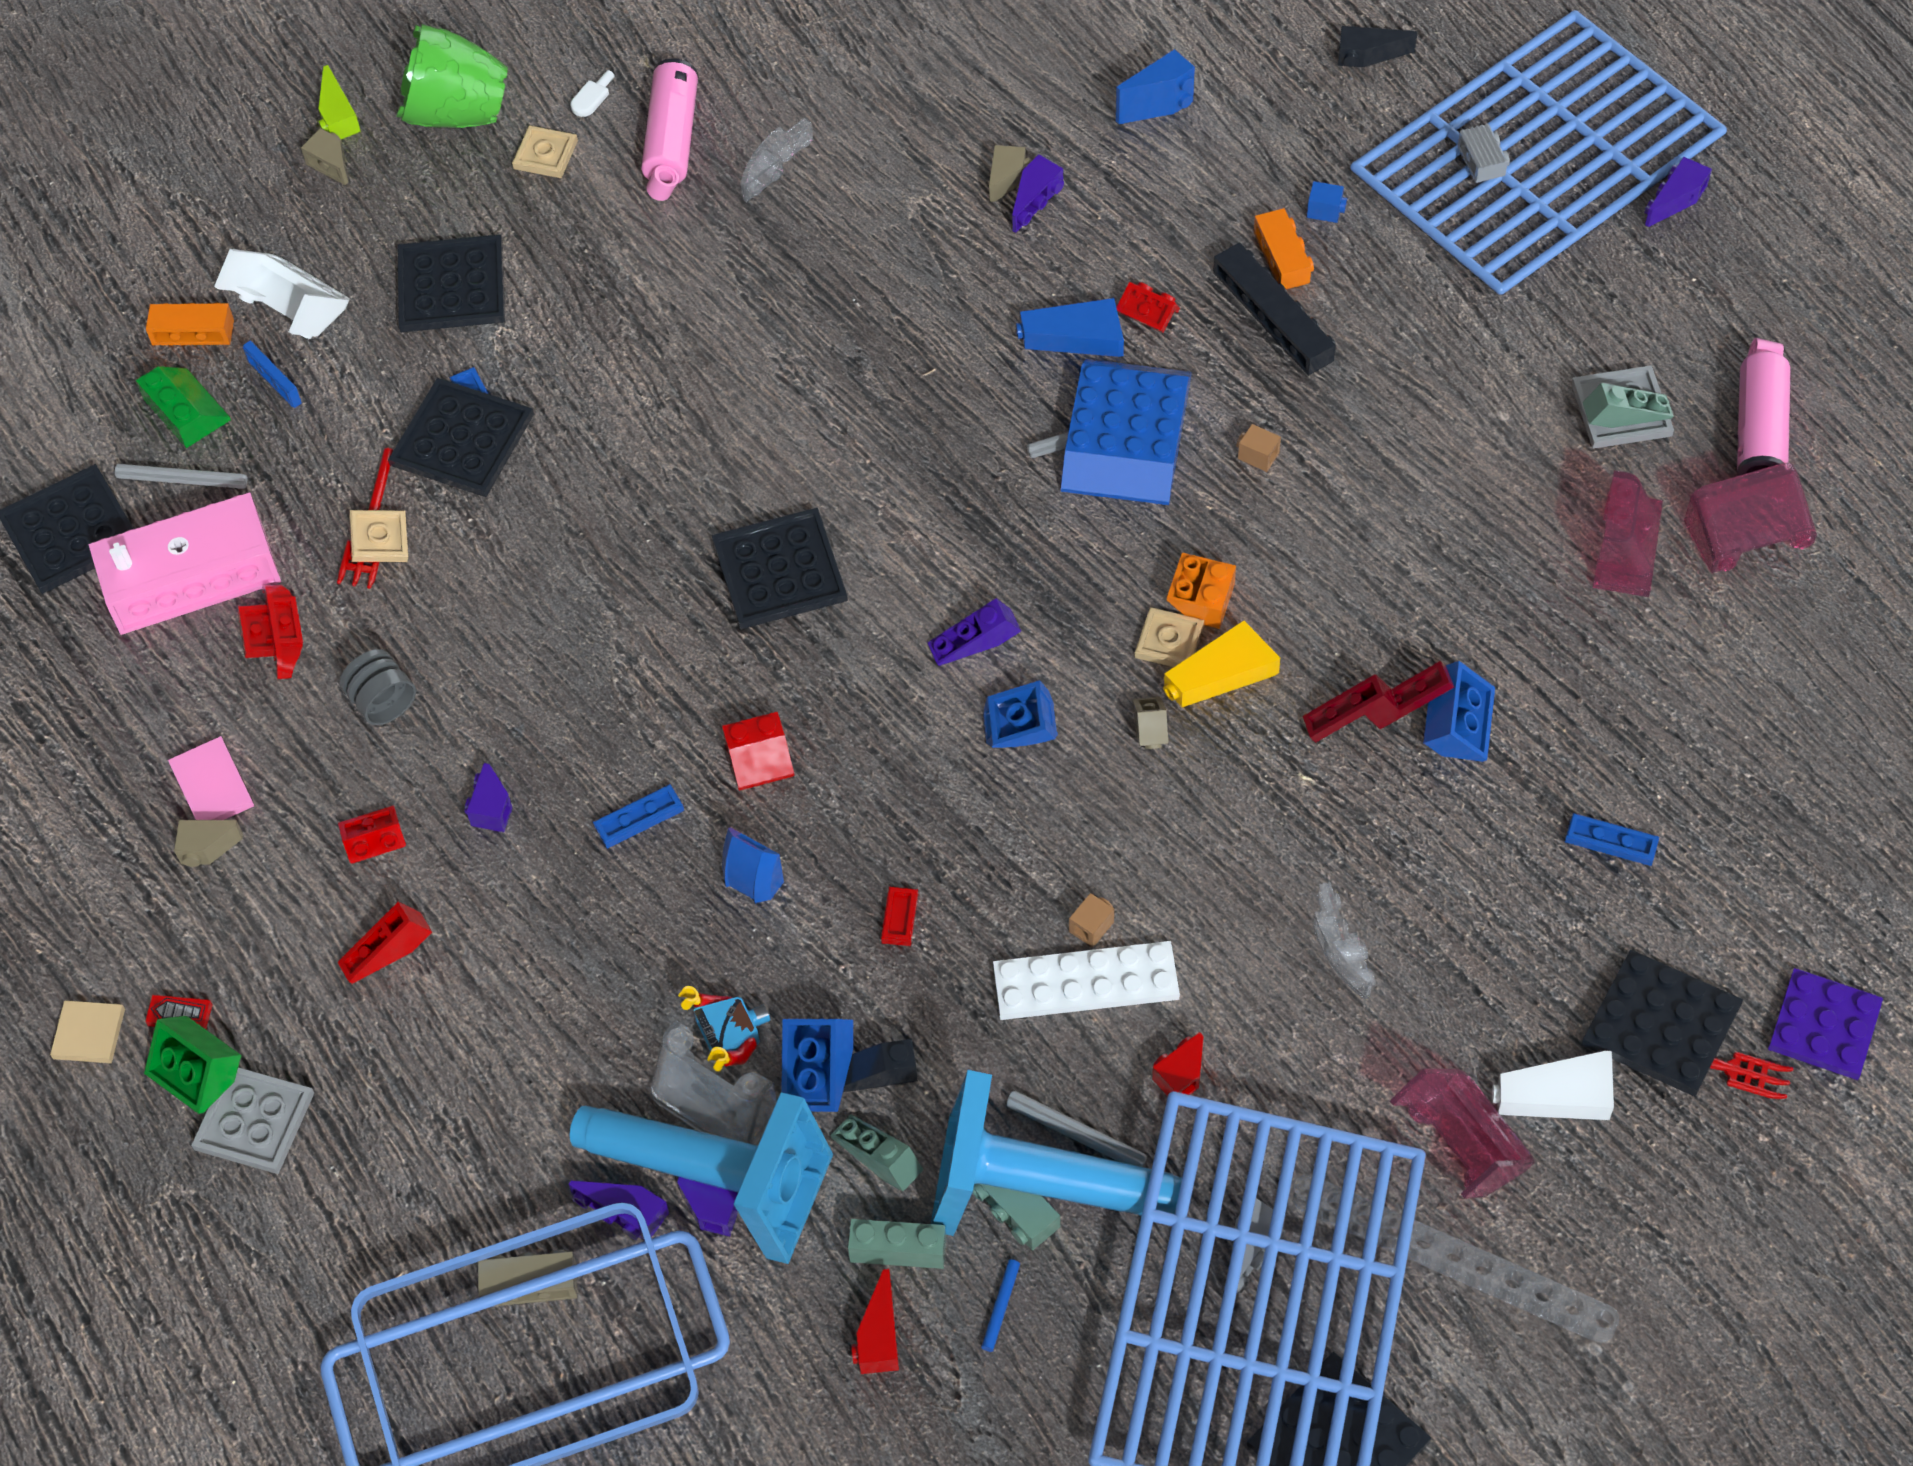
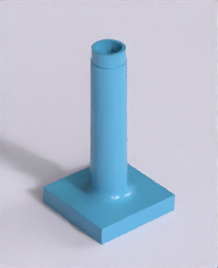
(1003, 1162)
(772, 1179)

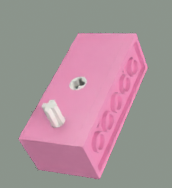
(184, 563)

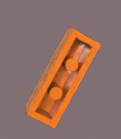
(1283, 248)
(190, 324)

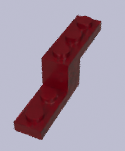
(1378, 701)

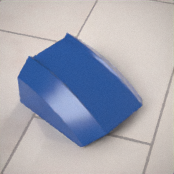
(1020, 717)
(751, 867)

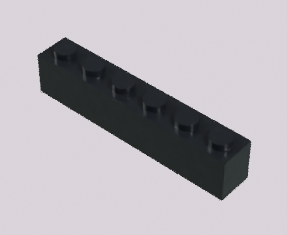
(1274, 308)

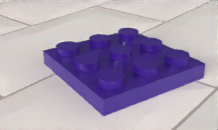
(1825, 1024)

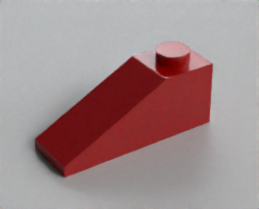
(387, 941)
(876, 1334)

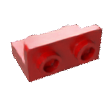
(1146, 306)
(371, 834)

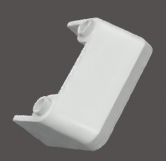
(284, 288)

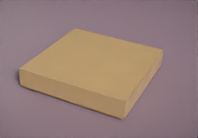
(545, 151)
(378, 536)
(1168, 637)
(87, 1032)

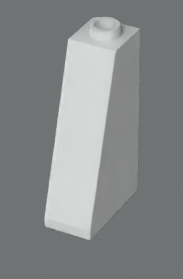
(1559, 1089)

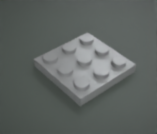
(1636, 378)
(254, 1121)

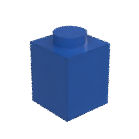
(1326, 202)

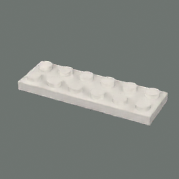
(1086, 980)

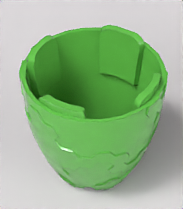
(450, 82)

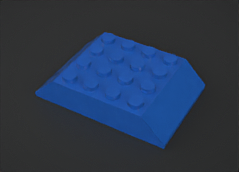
(1125, 431)

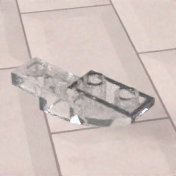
(768, 159)
(1339, 946)

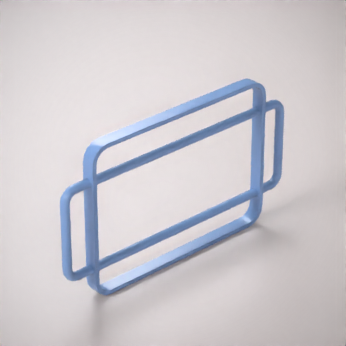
(649, 1246)

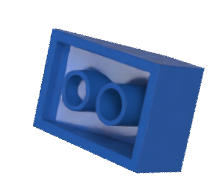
(1156, 90)
(816, 1060)

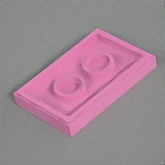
(211, 781)

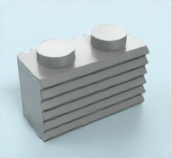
(1483, 153)

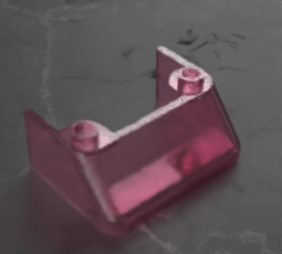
(1468, 1126)

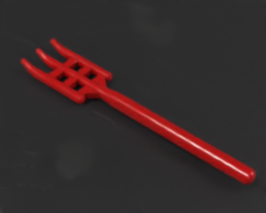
(375, 504)
(1732, 1069)

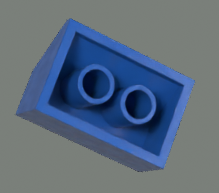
(1462, 717)

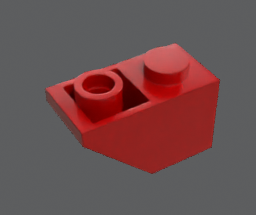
(1181, 1068)

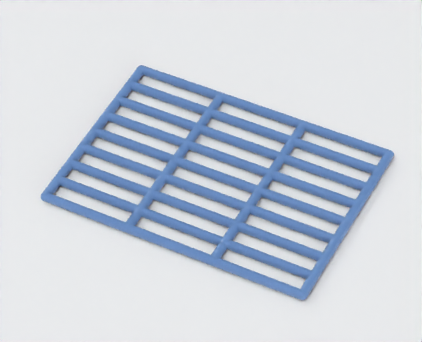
(1522, 189)
(1272, 1245)

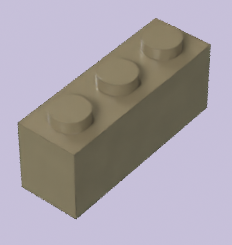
(502, 1272)

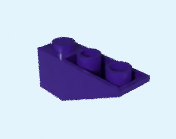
(1037, 185)
(1681, 190)
(975, 633)
(604, 1194)

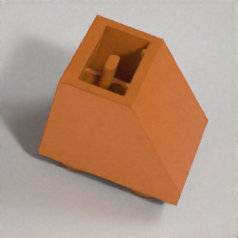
(1202, 588)

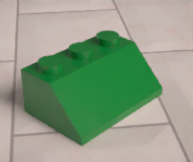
(181, 403)
(190, 1062)

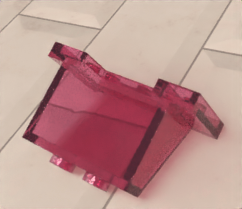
(1629, 537)

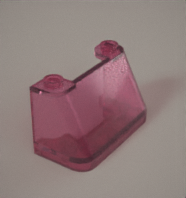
(1749, 515)

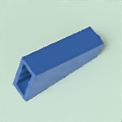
(1074, 328)

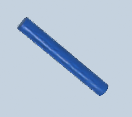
(1000, 1305)

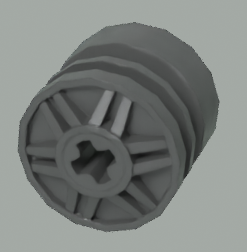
(377, 687)

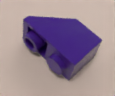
(490, 802)
(709, 1205)

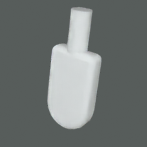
(591, 95)

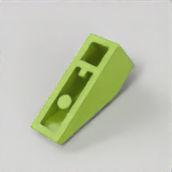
(335, 109)

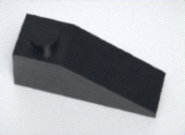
(1373, 45)
(882, 1066)

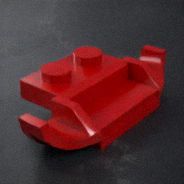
(273, 629)

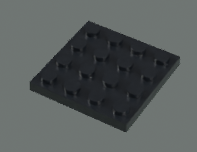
(451, 283)
(461, 437)
(59, 523)
(779, 568)
(1662, 1022)
(1396, 1438)

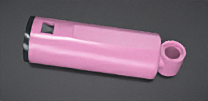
(669, 126)
(1763, 408)

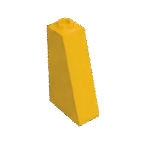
(1222, 666)

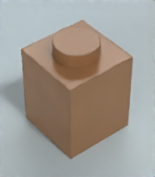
(1258, 447)
(1091, 919)

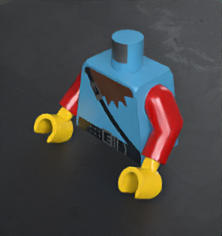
(725, 1025)

